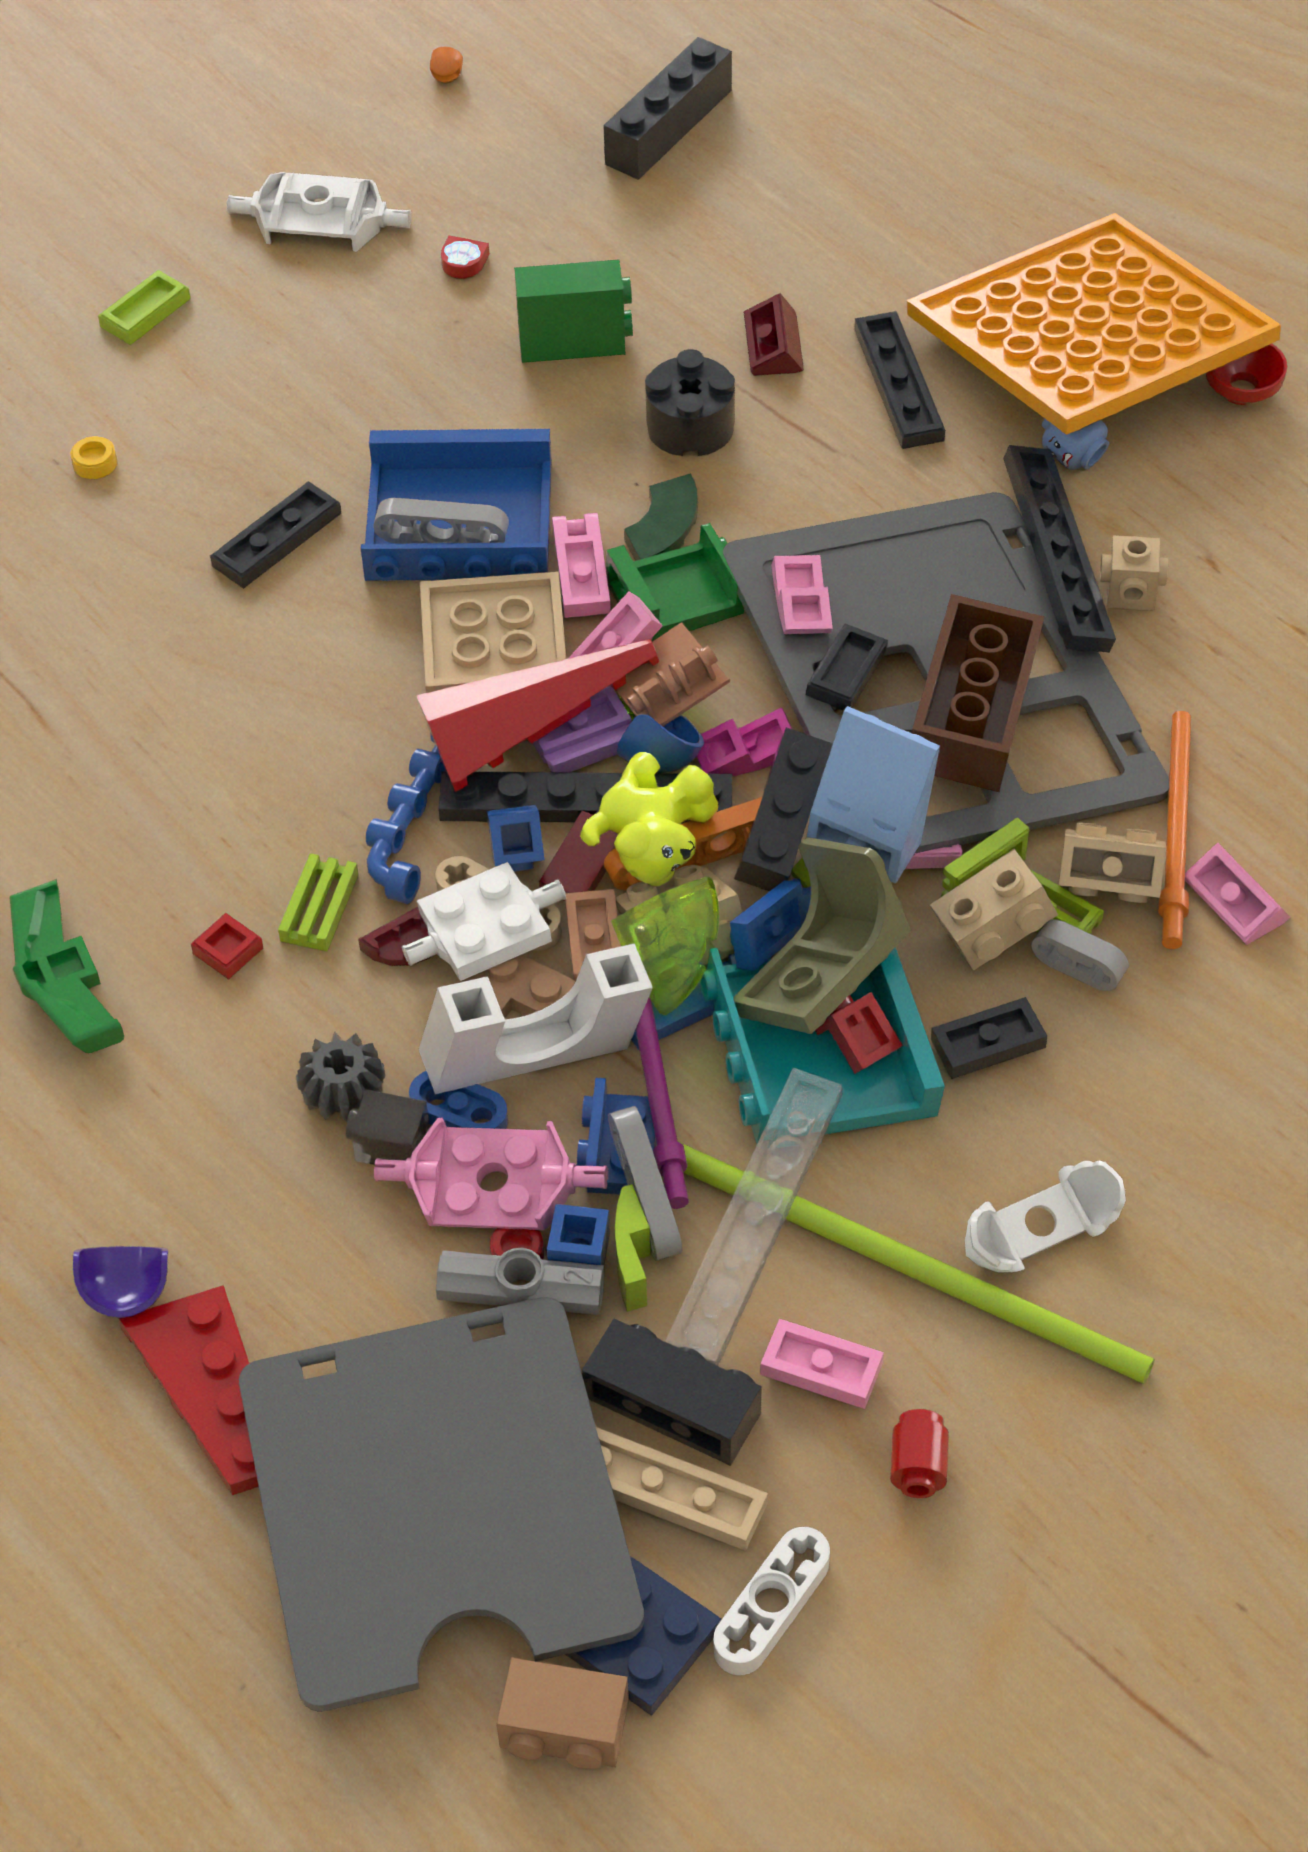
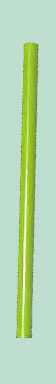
(938, 1275)

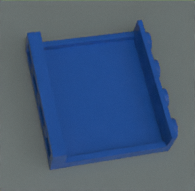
(469, 467)

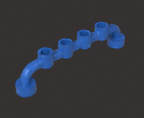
(388, 837)

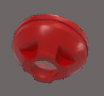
(1262, 368)

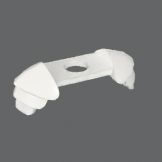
(1083, 1201)

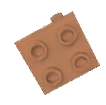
(679, 680)

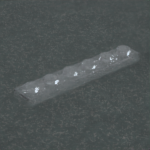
(755, 1215)

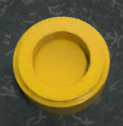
(93, 457)

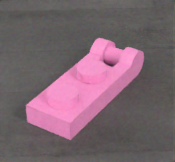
(581, 566)

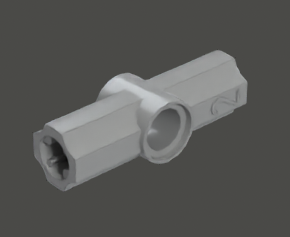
(489, 1280)

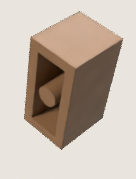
(562, 1713)

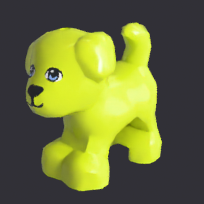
(651, 816)

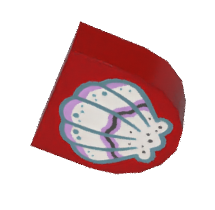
(463, 257)

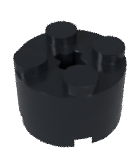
(690, 404)

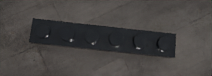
(1059, 549)
(555, 794)

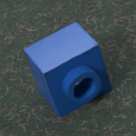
(579, 1235)

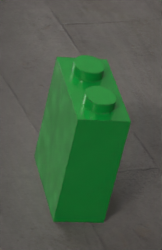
(572, 310)

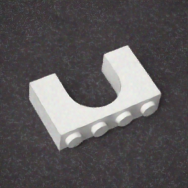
(474, 1044)

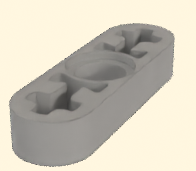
(410, 511)
(643, 1173)

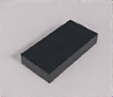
(846, 667)

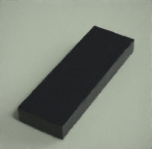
(275, 534)

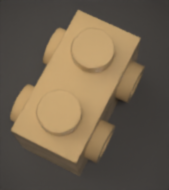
(1112, 863)
(994, 912)

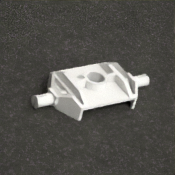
(349, 209)

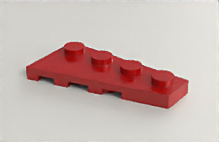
(198, 1361)

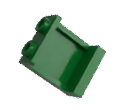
(679, 585)

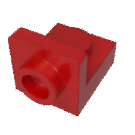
(861, 1031)

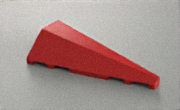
(490, 716)

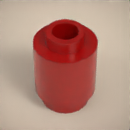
(919, 1453)

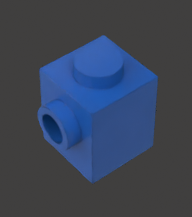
(516, 837)

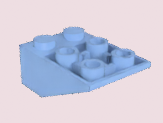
(875, 789)

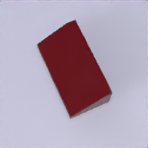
(773, 337)

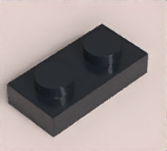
(988, 1037)

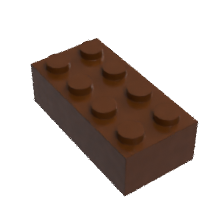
(977, 689)

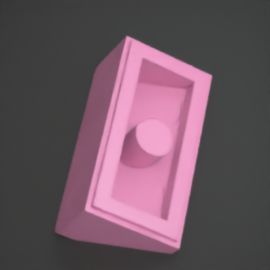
(1235, 895)

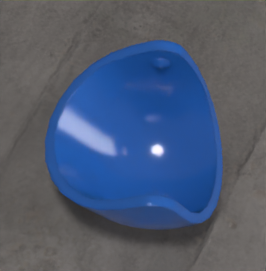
(671, 745)

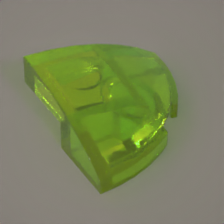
(672, 938)

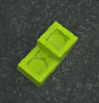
(632, 1244)

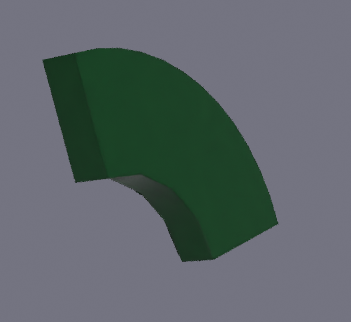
(668, 519)

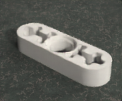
(770, 1625)

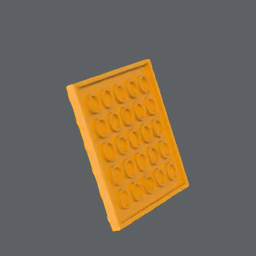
(1092, 322)

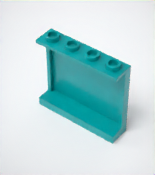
(762, 1055)

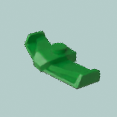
(58, 971)

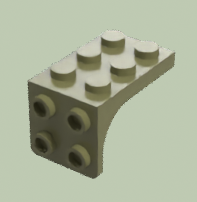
(846, 934)

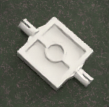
(483, 921)

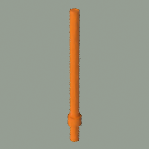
(1174, 898)

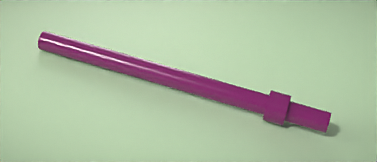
(669, 1152)

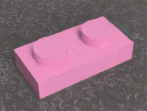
(625, 624)
(821, 1363)

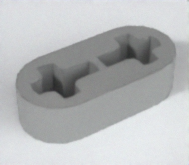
(1080, 955)

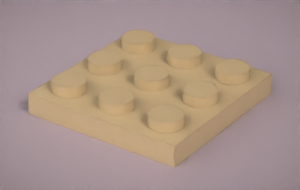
(489, 627)

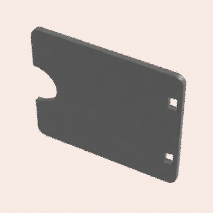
(435, 1492)

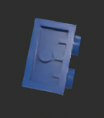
(600, 1147)

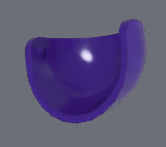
(120, 1278)

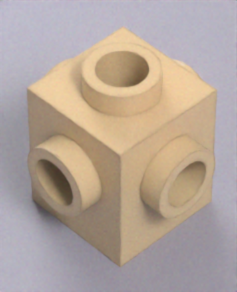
(1133, 572)

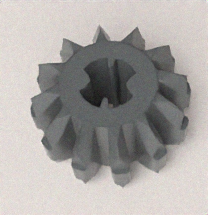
(339, 1074)

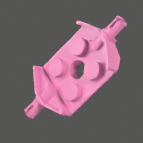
(453, 1162)

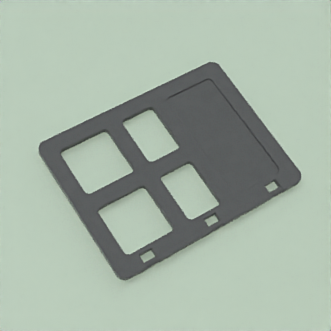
(895, 581)

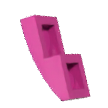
(744, 748)

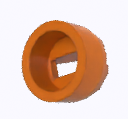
(446, 64)

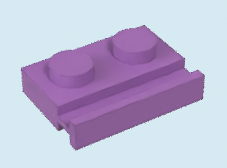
(587, 736)

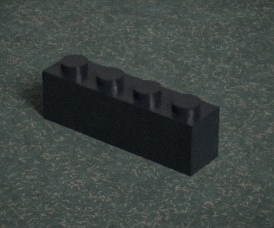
(667, 108)

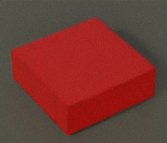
(227, 946)

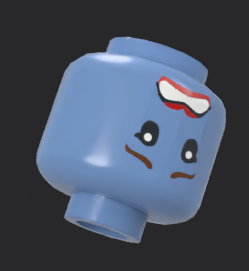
(1078, 448)

